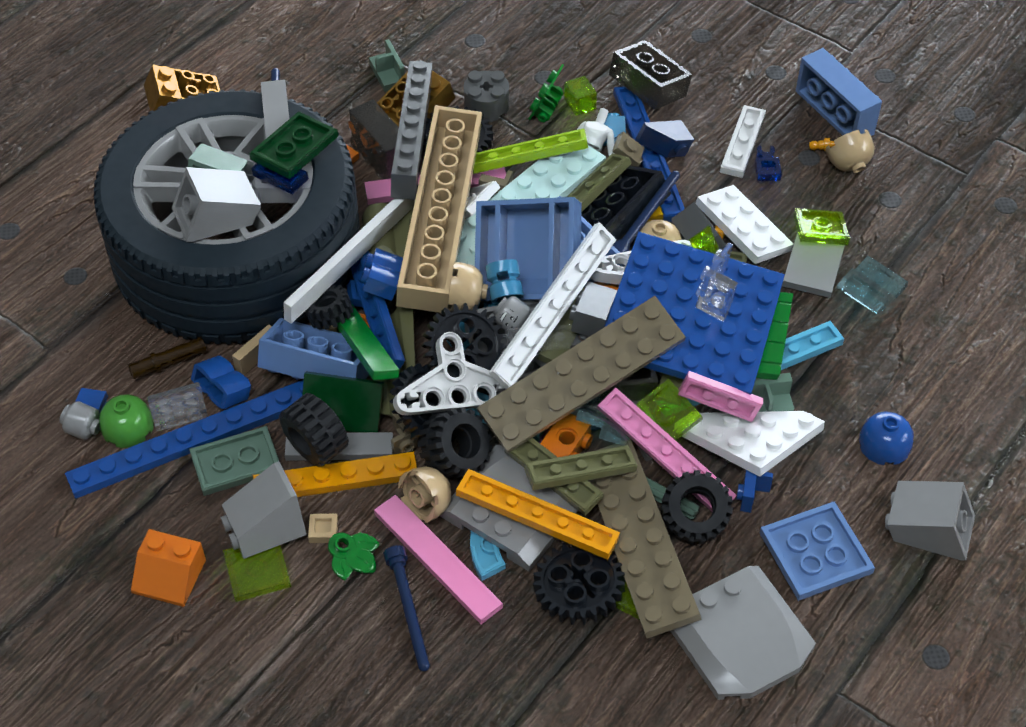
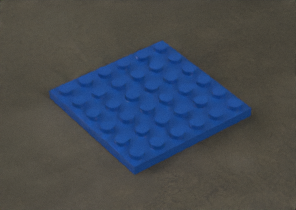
(712, 348)

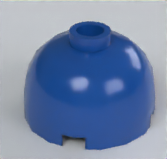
(886, 438)

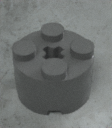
(487, 93)

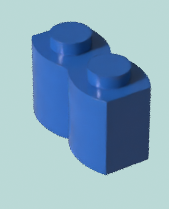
(381, 273)
(221, 382)

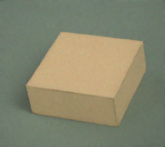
(322, 527)

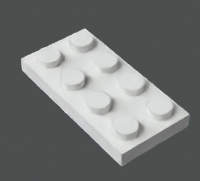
(744, 224)

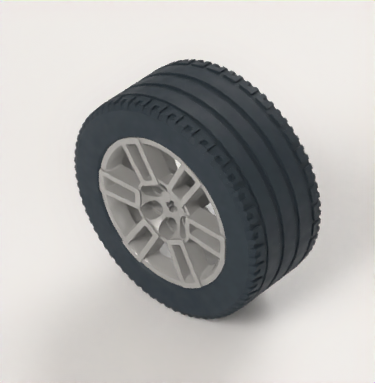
(222, 285)

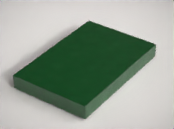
(293, 145)
(352, 399)

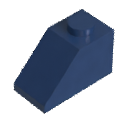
(666, 138)

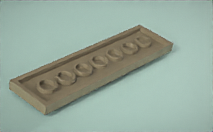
(580, 374)
(646, 552)

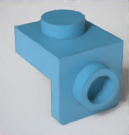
(616, 123)

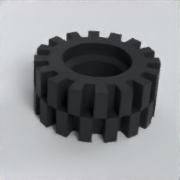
(330, 308)

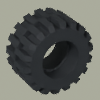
(313, 429)
(471, 437)
(703, 485)

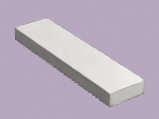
(743, 141)

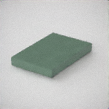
(233, 460)

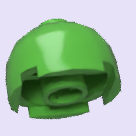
(125, 421)

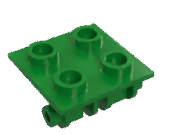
(549, 98)

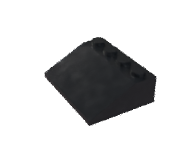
(624, 200)

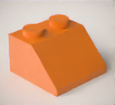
(167, 567)

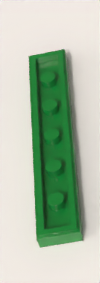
(368, 348)

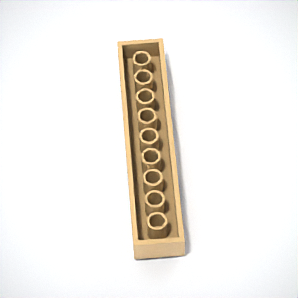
(439, 210)

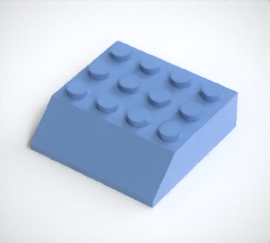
(532, 231)

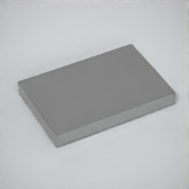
(813, 267)

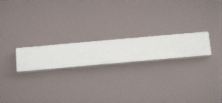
(345, 258)
(552, 306)

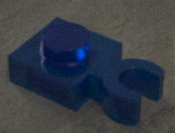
(767, 165)

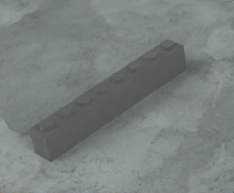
(411, 131)

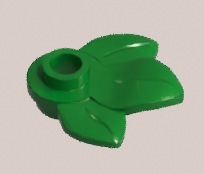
(355, 556)

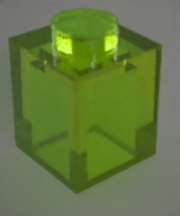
(580, 95)

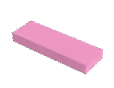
(720, 396)

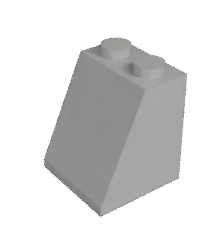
(214, 202)
(263, 513)
(932, 517)

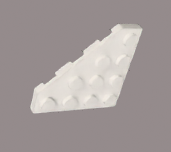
(757, 443)

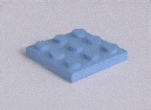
(816, 550)

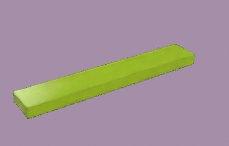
(530, 150)

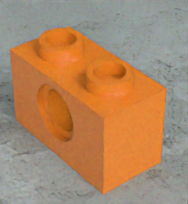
(570, 432)

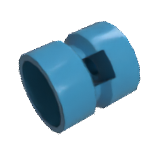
(505, 288)

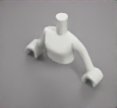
(598, 133)

